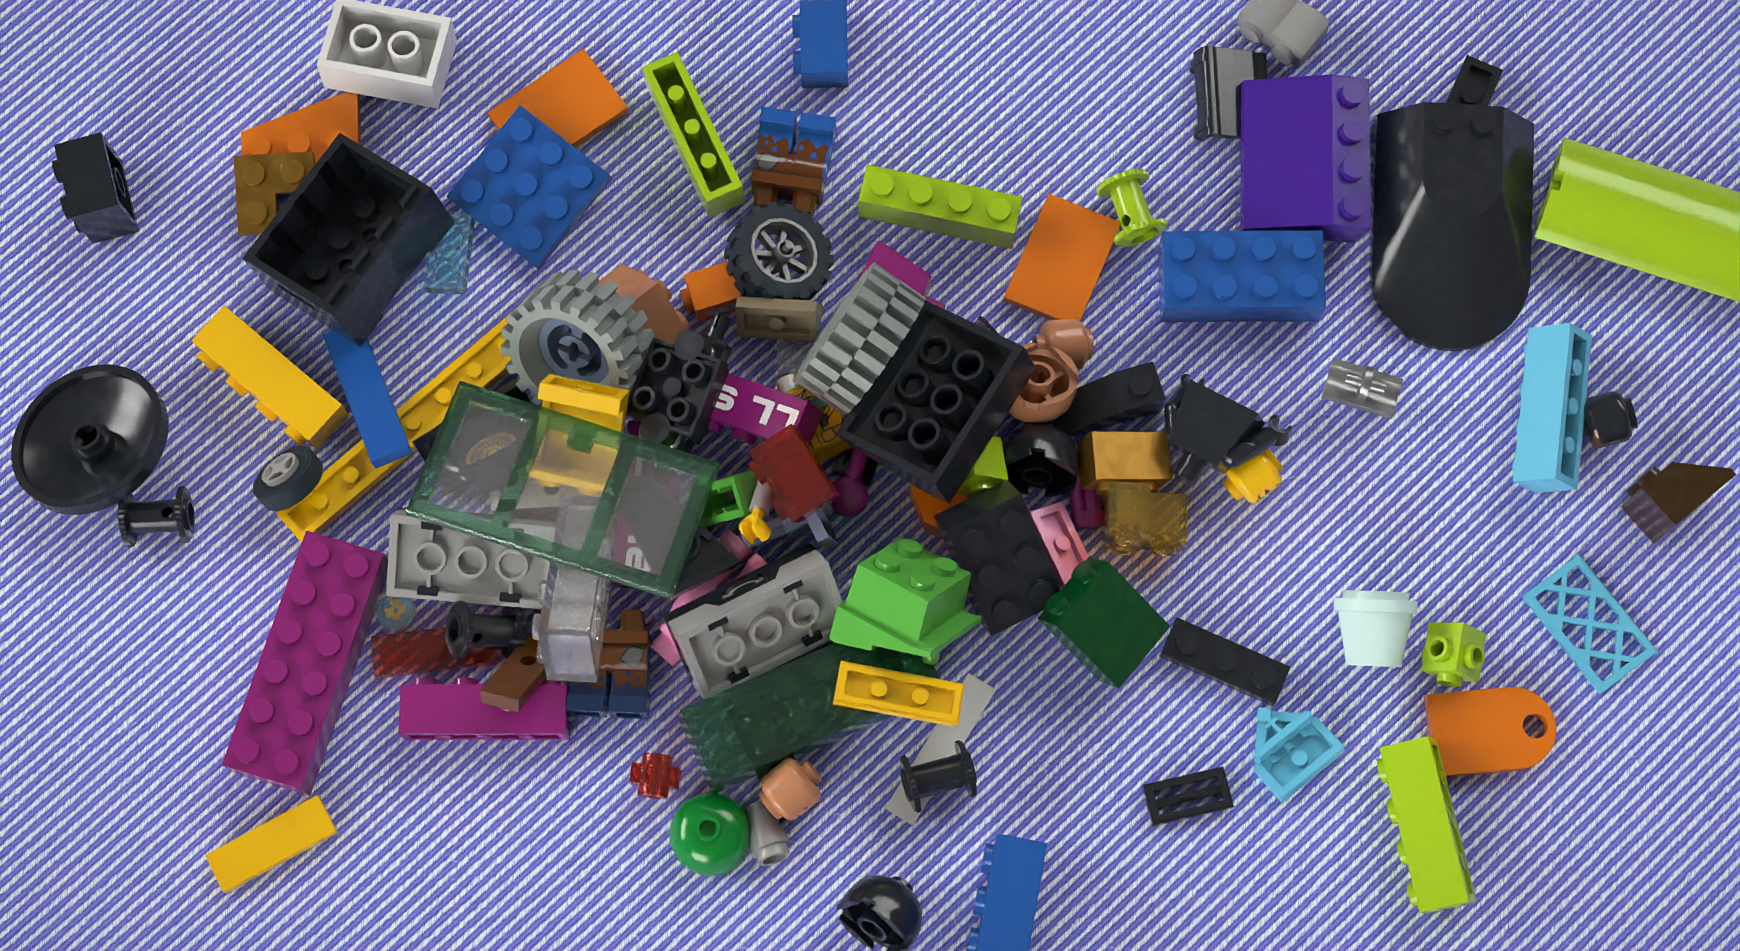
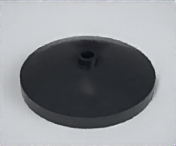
(89, 439)

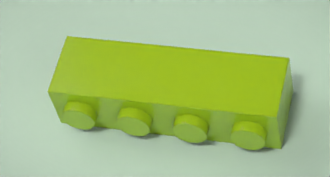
(693, 134)
(939, 206)
(1426, 825)

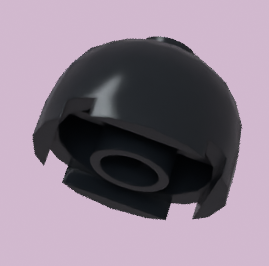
(1041, 459)
(882, 912)

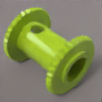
(1131, 207)

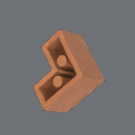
(651, 297)

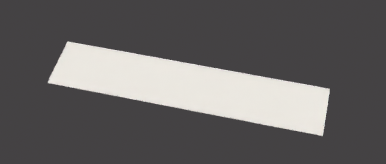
(942, 741)

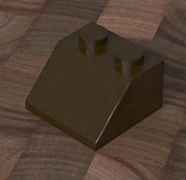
(1669, 495)

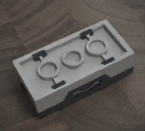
(455, 567)
(756, 621)

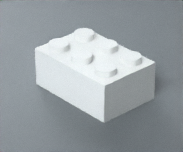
(387, 52)

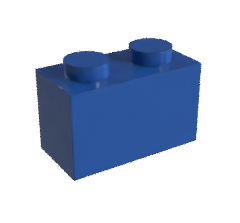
(822, 43)

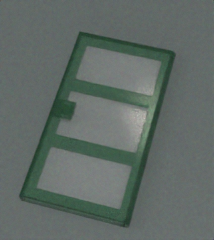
(564, 489)

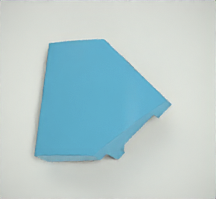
(1292, 750)

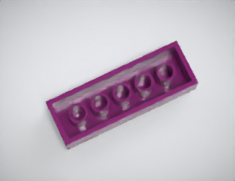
(307, 663)

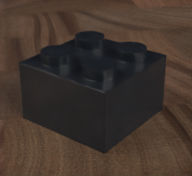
(94, 188)

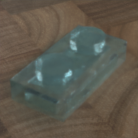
(450, 260)

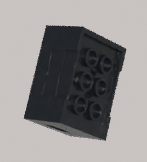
(327, 226)

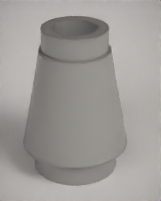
(767, 836)

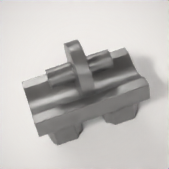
(1362, 388)

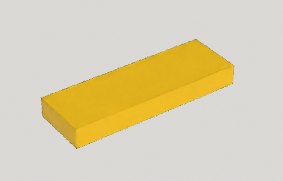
(898, 694)
(271, 844)

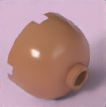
(1048, 389)

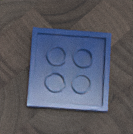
(529, 187)

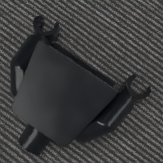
(1215, 430)

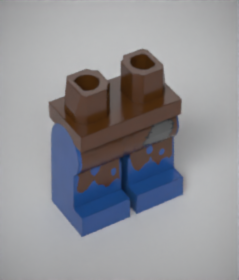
(787, 175)

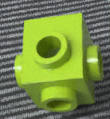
(1453, 653)

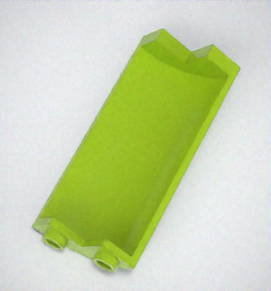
(1643, 218)

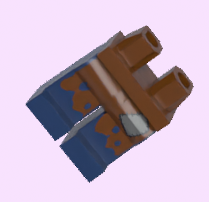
(627, 660)

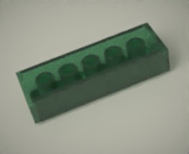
(782, 714)

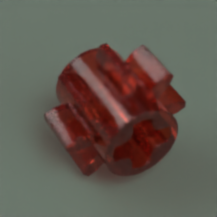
(655, 775)

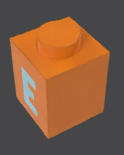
(710, 292)

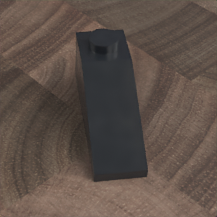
(1113, 400)

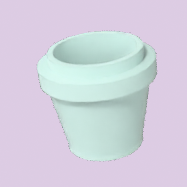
(1374, 626)

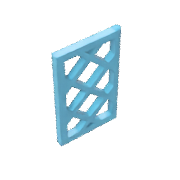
(1580, 656)

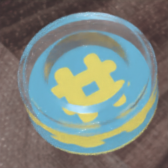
(394, 612)

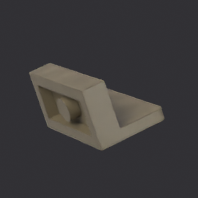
(778, 318)

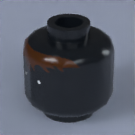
(1608, 419)

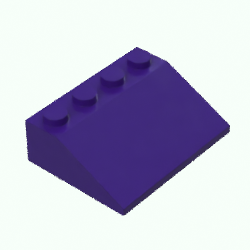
(1306, 155)

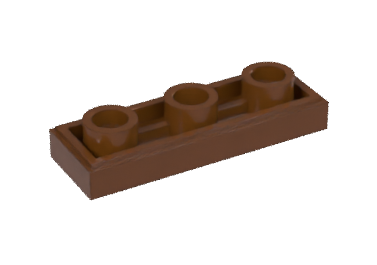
(515, 679)

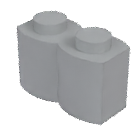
(1286, 26)

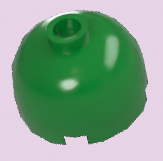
(710, 834)

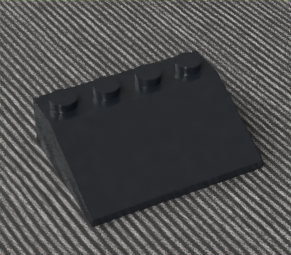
(938, 401)

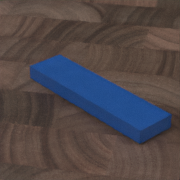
(368, 399)

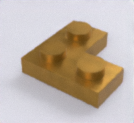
(259, 183)

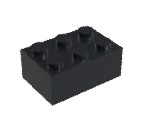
(1003, 553)

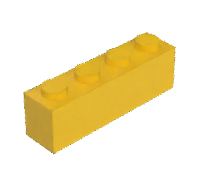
(270, 378)

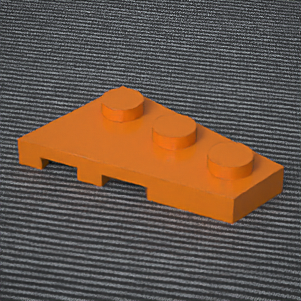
(307, 128)

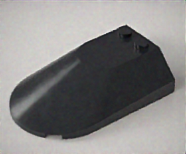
(1451, 221)

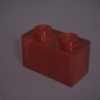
(792, 474)

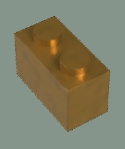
(1124, 458)

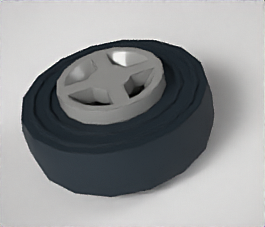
(288, 478)

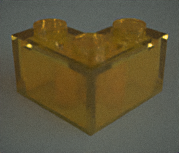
(1143, 520)

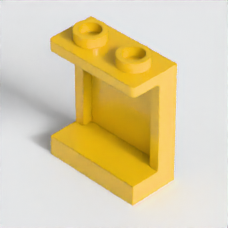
(585, 400)

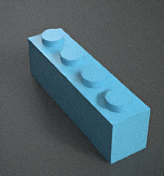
(1552, 408)

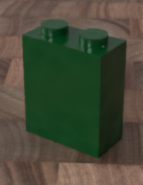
(1103, 621)

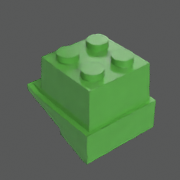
(905, 602)

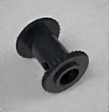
(154, 517)
(484, 630)
(938, 776)

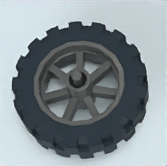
(795, 236)

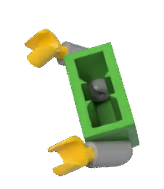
(738, 497)

